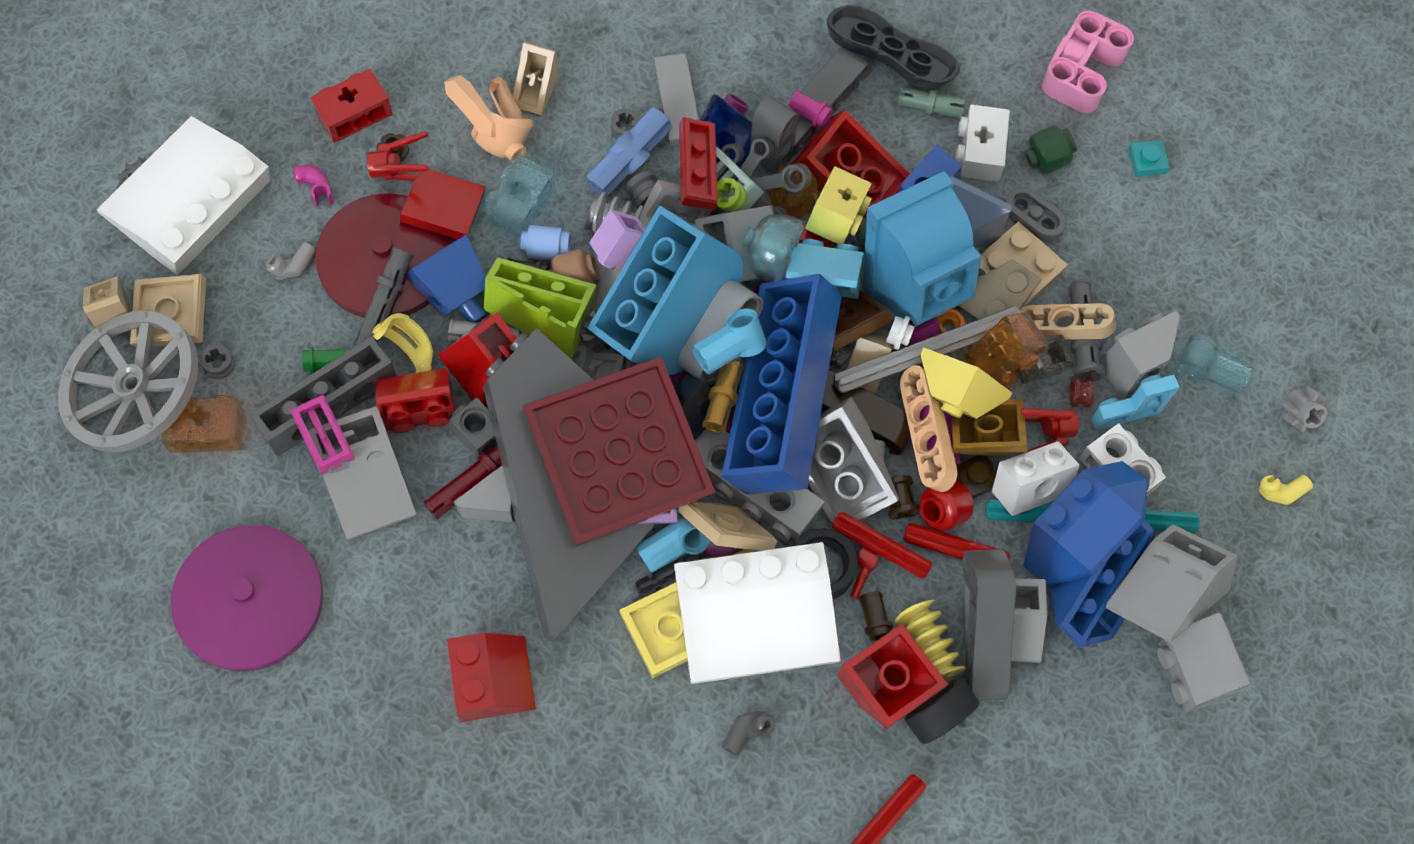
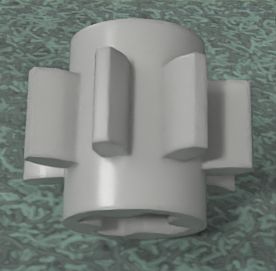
(1305, 408)

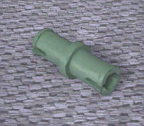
(931, 102)

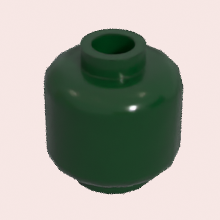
(1050, 149)

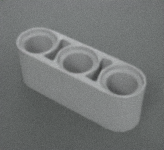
(729, 298)

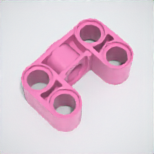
(1088, 38)

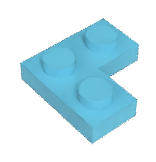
(1147, 401)

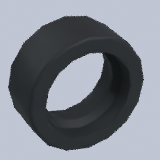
(840, 544)
(942, 711)

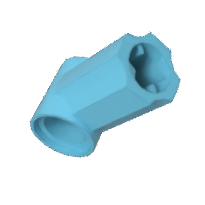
(739, 337)
(672, 543)

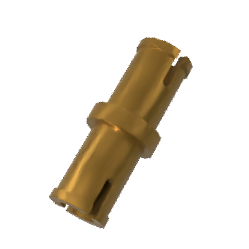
(723, 397)

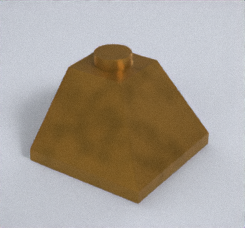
(992, 434)

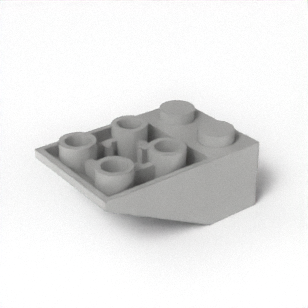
(371, 488)
(1174, 583)

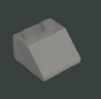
(1203, 664)

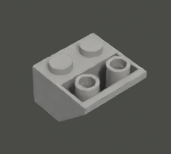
(731, 229)
(1141, 353)
(1029, 620)

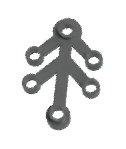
(785, 179)

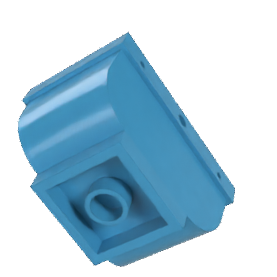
(920, 251)

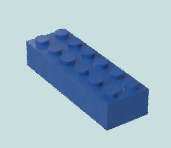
(783, 387)

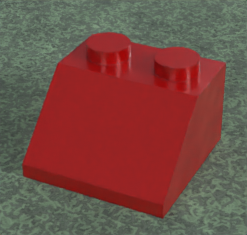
(490, 675)

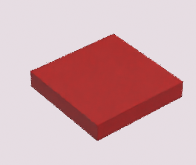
(442, 204)

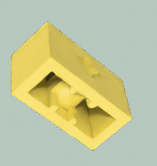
(840, 206)

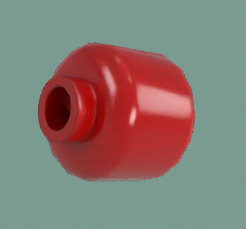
(946, 508)

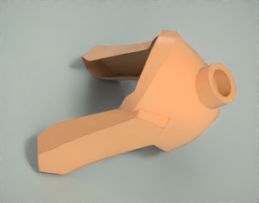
(494, 133)

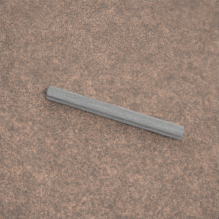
(910, 355)

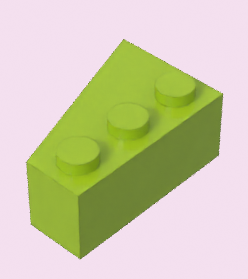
(539, 300)

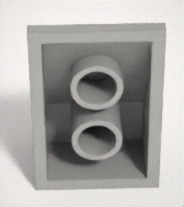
(848, 465)

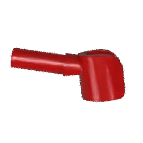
(868, 561)

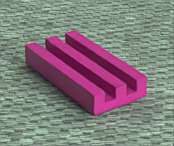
(335, 459)

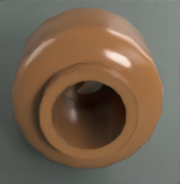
(576, 265)

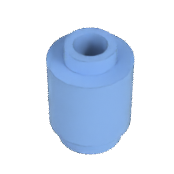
(544, 242)

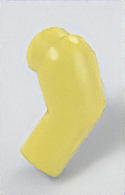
(1284, 494)

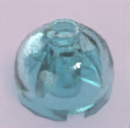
(772, 245)

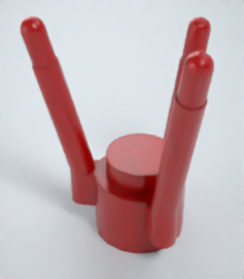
(388, 164)
(1054, 423)

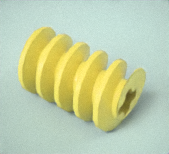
(921, 626)

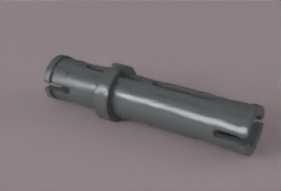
(385, 293)

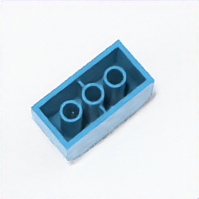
(664, 290)

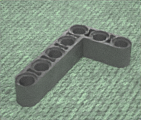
(790, 130)

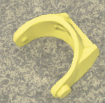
(419, 351)

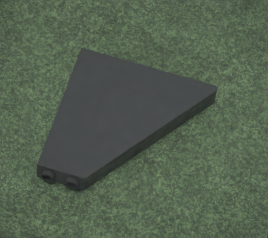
(559, 571)

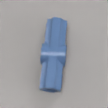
(628, 151)

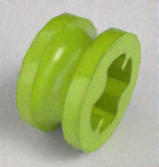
(734, 202)

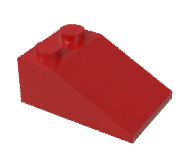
(854, 150)

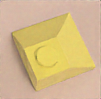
(961, 385)

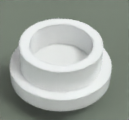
(900, 332)

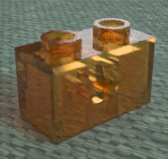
(1008, 348)
(218, 432)

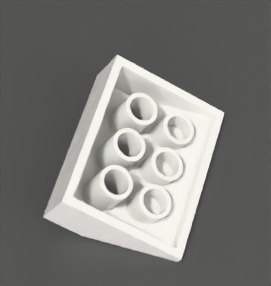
(185, 194)
(757, 613)

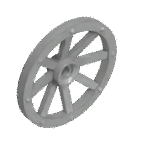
(131, 382)

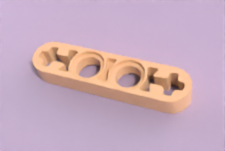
(922, 430)

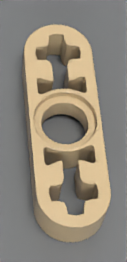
(1076, 330)

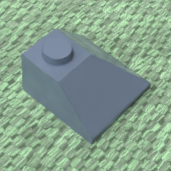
(985, 212)

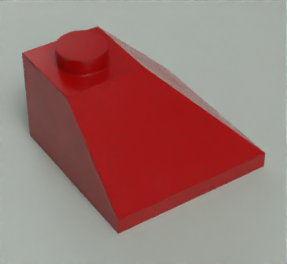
(891, 677)

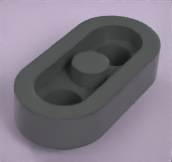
(1037, 212)

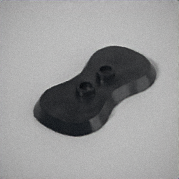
(873, 36)

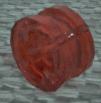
(1081, 391)

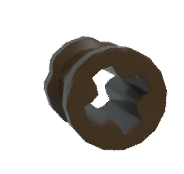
(905, 506)

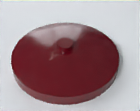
(357, 248)

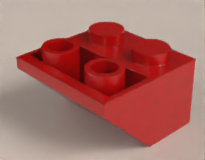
(475, 353)
(415, 400)

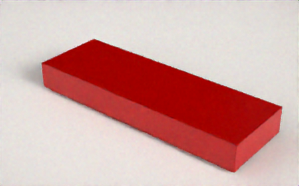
(698, 164)

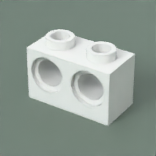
(1129, 452)

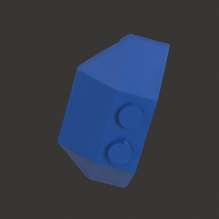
(1087, 523)
(1082, 603)

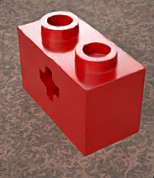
(351, 105)

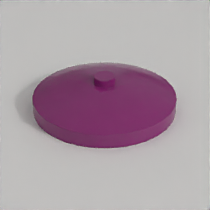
(247, 598)

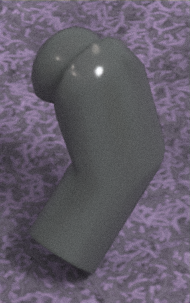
(747, 727)

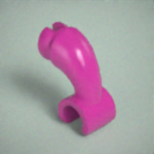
(313, 175)

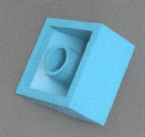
(838, 266)

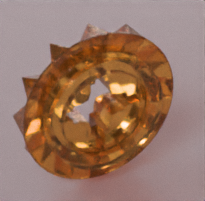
(794, 205)

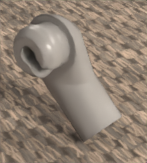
(293, 267)

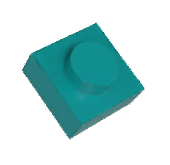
(1148, 158)

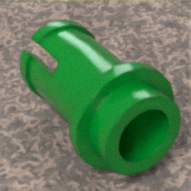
(316, 359)

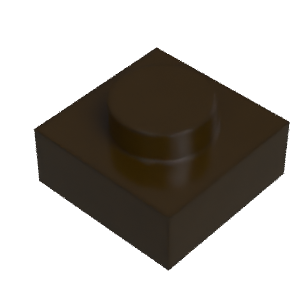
(976, 475)

